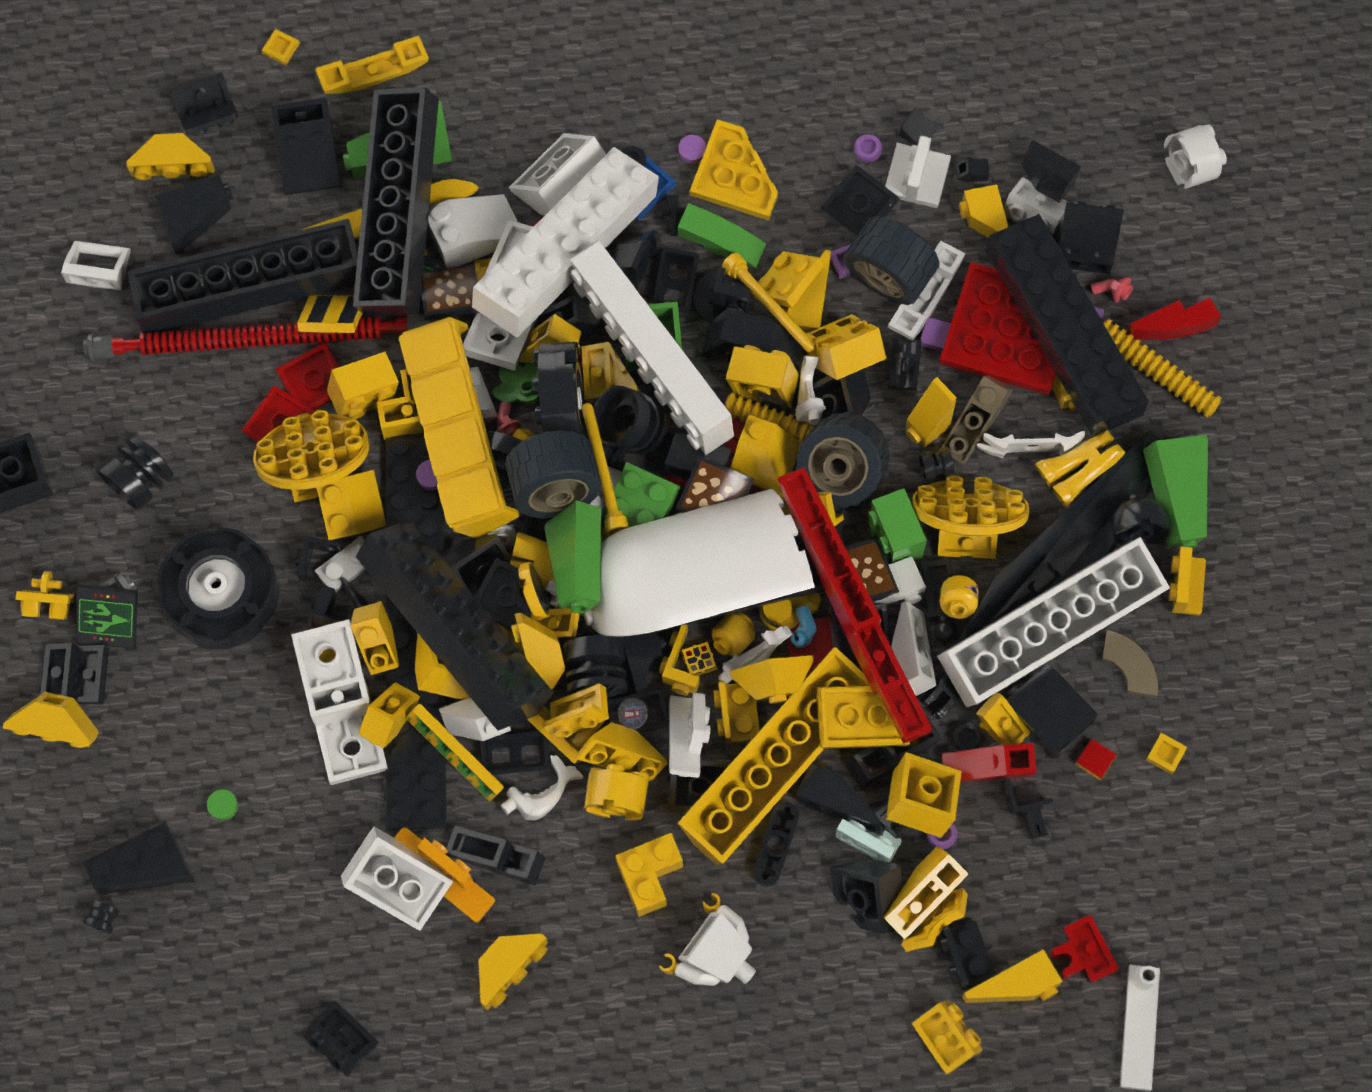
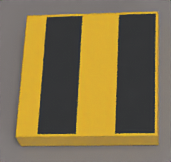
(329, 314)

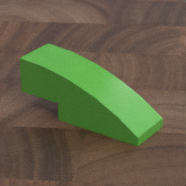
(719, 235)

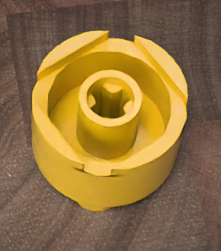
(616, 792)

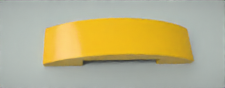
(367, 72)

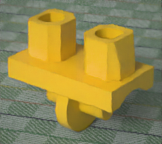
(32, 600)

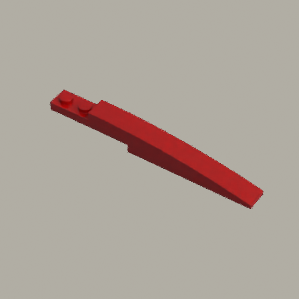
(853, 606)

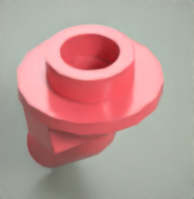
(1120, 288)
(504, 423)

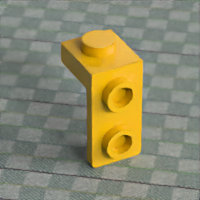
(681, 681)

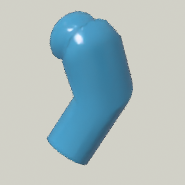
(806, 628)

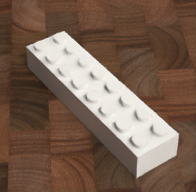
(541, 263)
(651, 348)
(1053, 622)

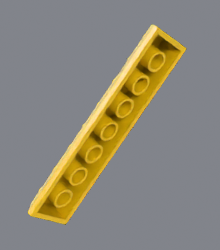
(765, 765)

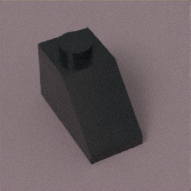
(1049, 171)
(575, 312)

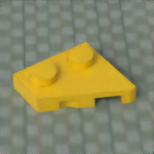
(603, 370)

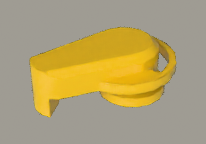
(784, 613)

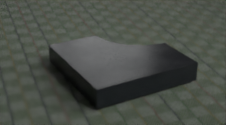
(502, 595)

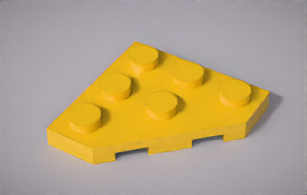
(734, 174)

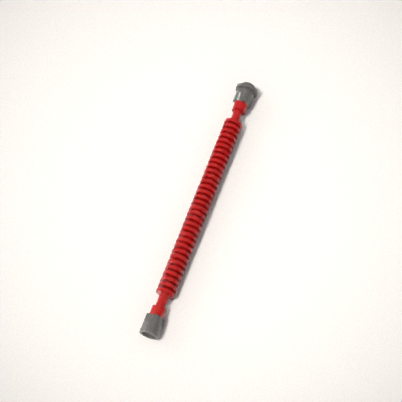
(106, 346)

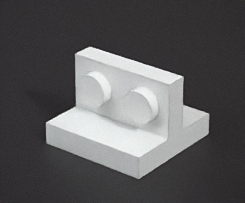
(918, 173)

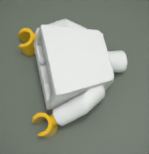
(715, 950)

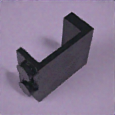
(1051, 708)

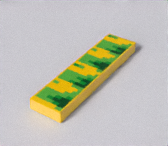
(455, 752)

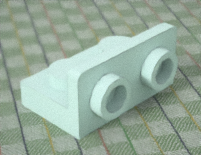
(867, 842)

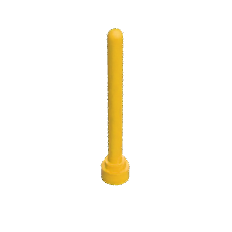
(737, 268)
(615, 519)

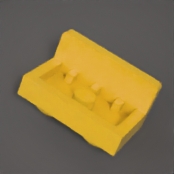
(1188, 582)
(578, 711)

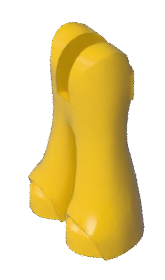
(1059, 467)

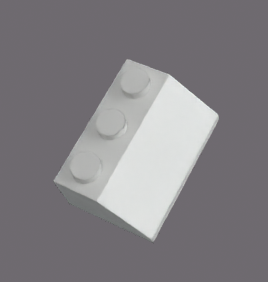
(557, 171)

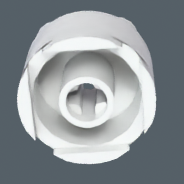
(1194, 156)

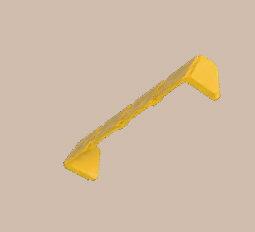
(454, 428)

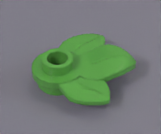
(515, 383)

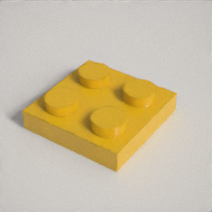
(790, 277)

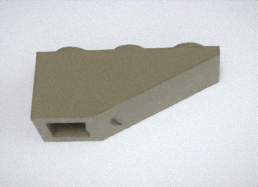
(977, 418)

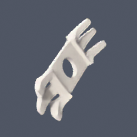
(999, 447)

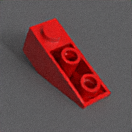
(993, 763)

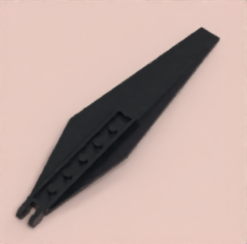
(1061, 550)

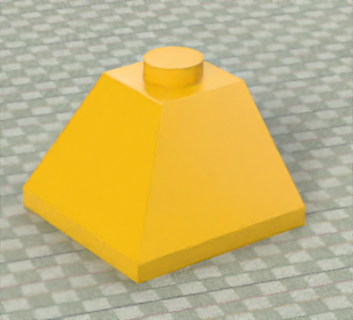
(765, 453)
(773, 677)

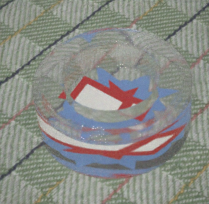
(632, 713)

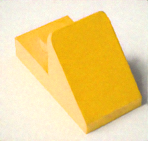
(563, 622)
(1002, 721)

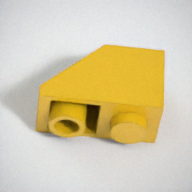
(375, 637)

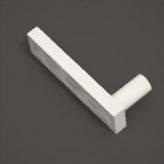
(1139, 1027)

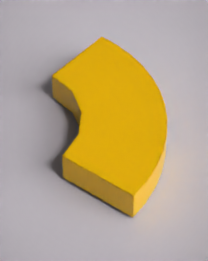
(947, 911)

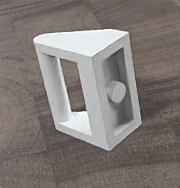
(96, 276)

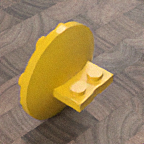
(311, 455)
(969, 521)

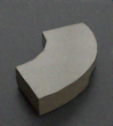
(1133, 664)

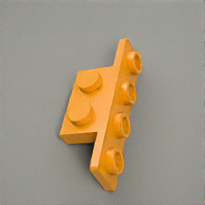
(463, 891)

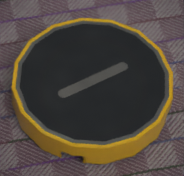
(534, 591)

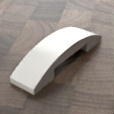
(911, 318)

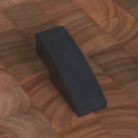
(878, 762)
(495, 855)

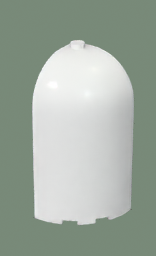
(698, 566)

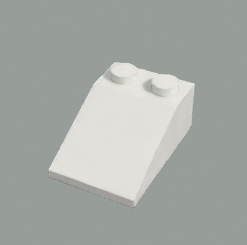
(468, 227)
(395, 879)

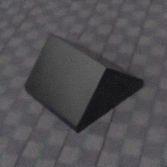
(687, 790)

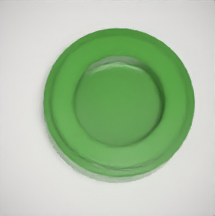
(222, 804)

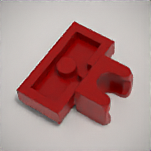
(1086, 951)

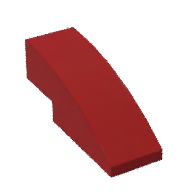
(1176, 321)

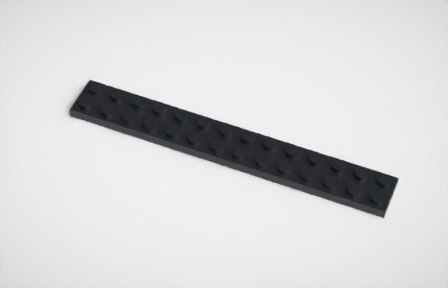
(415, 767)

